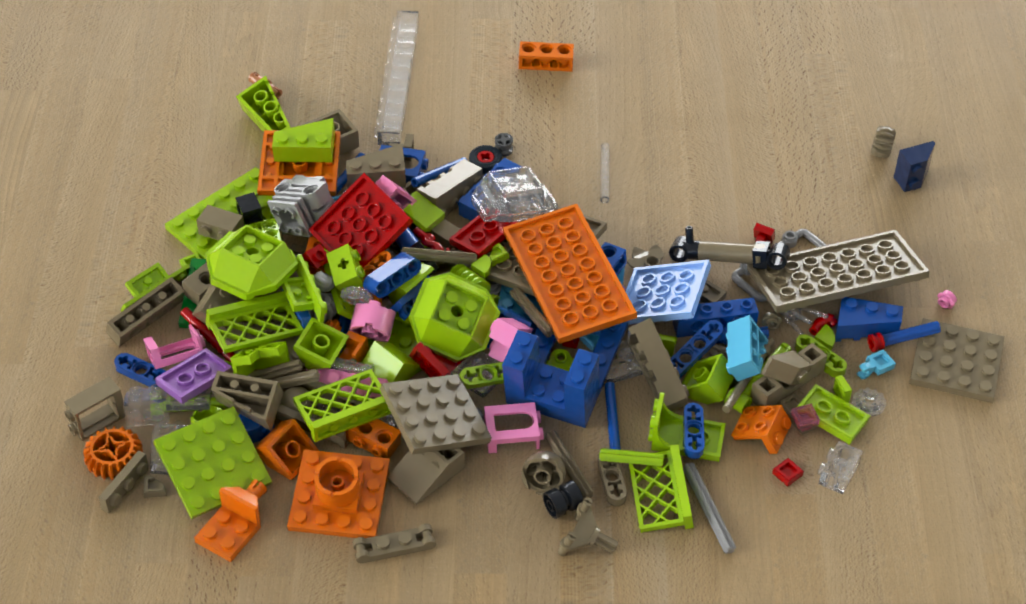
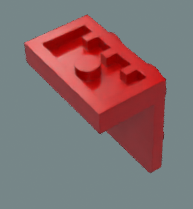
(432, 363)

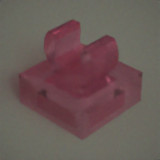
(805, 417)

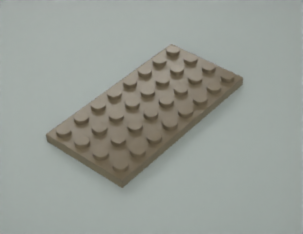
(840, 271)

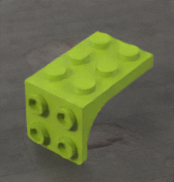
(667, 430)

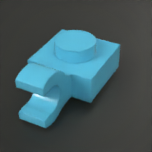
(878, 362)

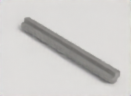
(709, 508)

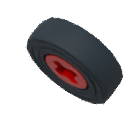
(487, 152)

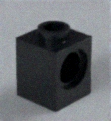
(249, 208)

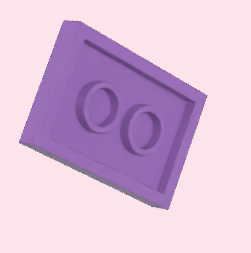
(192, 375)

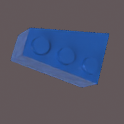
(862, 317)

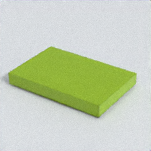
(836, 414)

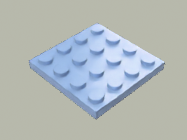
(667, 290)

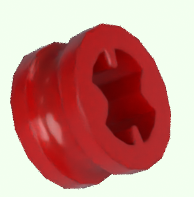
(876, 342)

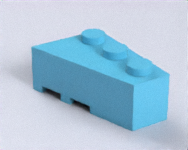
(745, 348)

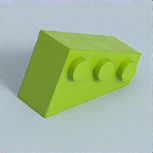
(305, 143)

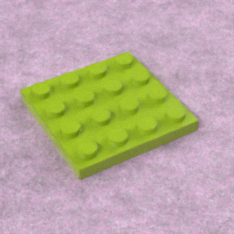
(209, 457)

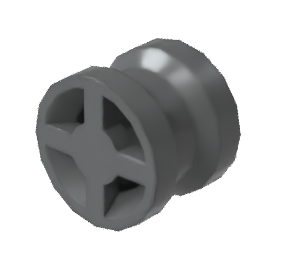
(504, 143)

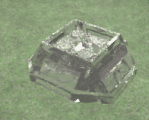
(512, 196)

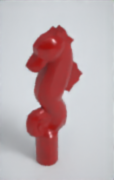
(428, 239)

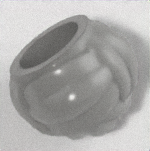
(324, 281)

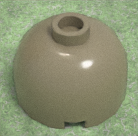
(543, 472)

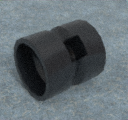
(564, 499)

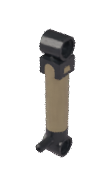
(757, 254)

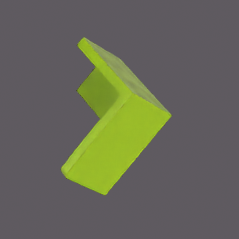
(260, 357)

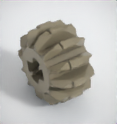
(883, 141)

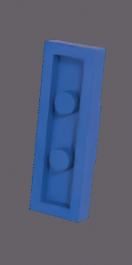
(405, 304)

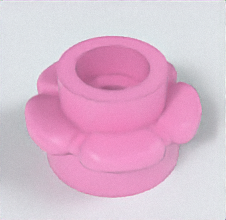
(947, 299)

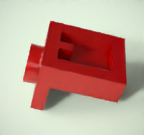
(316, 257)

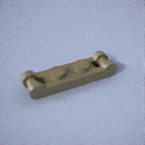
(394, 544)

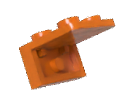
(764, 423)

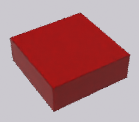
(787, 472)

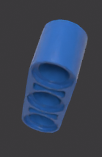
(392, 275)

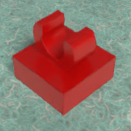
(764, 233)

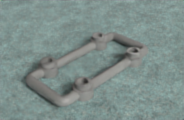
(790, 239)

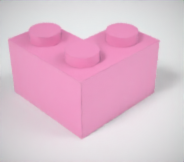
(503, 332)

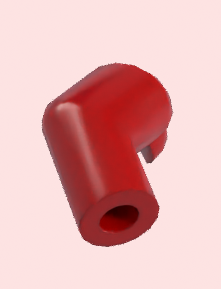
(820, 322)

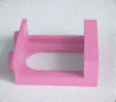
(155, 353)
(529, 434)

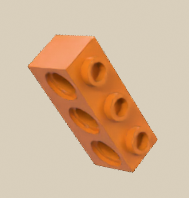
(546, 56)
(377, 432)

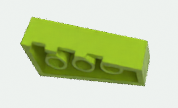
(262, 106)

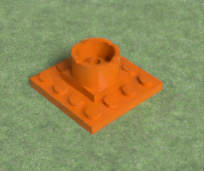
(272, 172)
(339, 494)

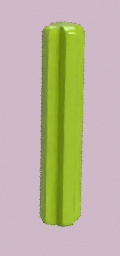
(631, 457)

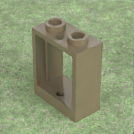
(102, 417)

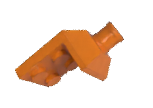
(234, 521)

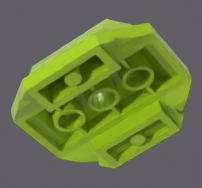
(250, 263)
(442, 331)

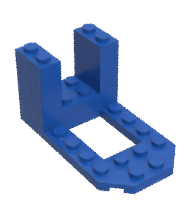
(559, 392)

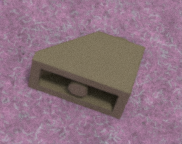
(787, 368)

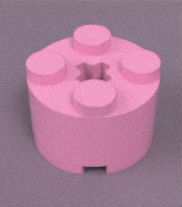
(373, 321)

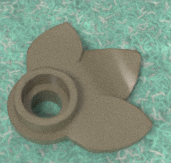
(644, 258)

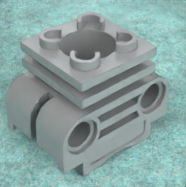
(300, 203)

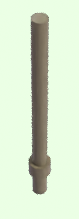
(743, 383)

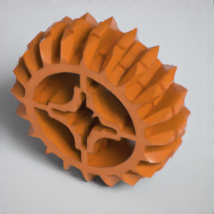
(99, 454)

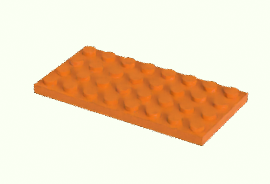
(569, 273)

